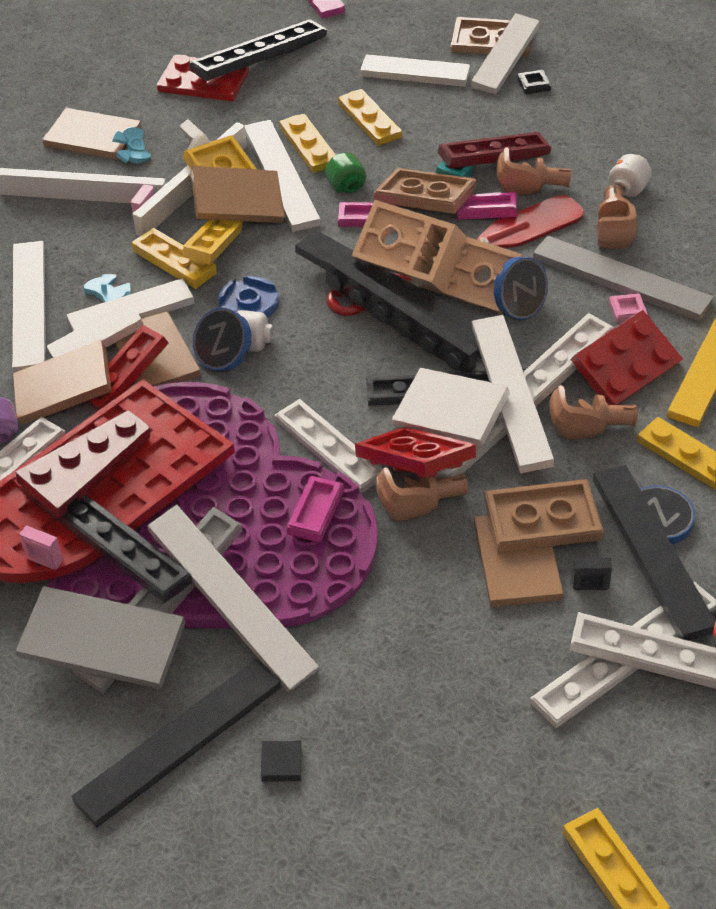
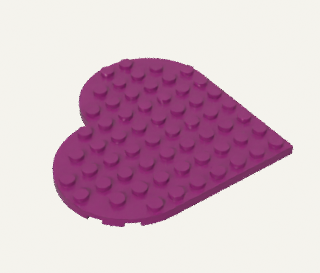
(259, 490)

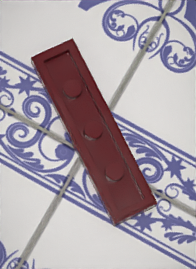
(489, 149)

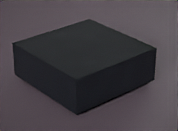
(534, 82)
(591, 573)
(281, 761)

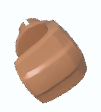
(526, 179)
(616, 220)
(587, 420)
(416, 497)

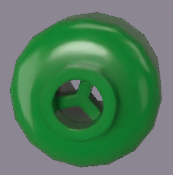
(345, 173)

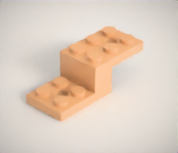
(431, 254)

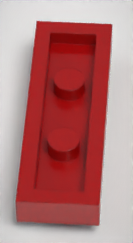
(131, 363)

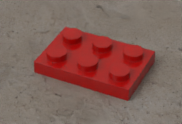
(181, 81)
(626, 359)
(415, 451)

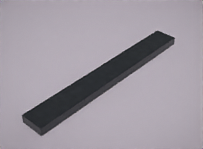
(319, 248)

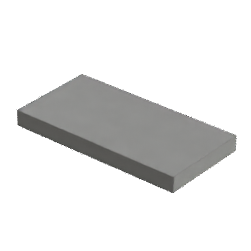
(101, 637)

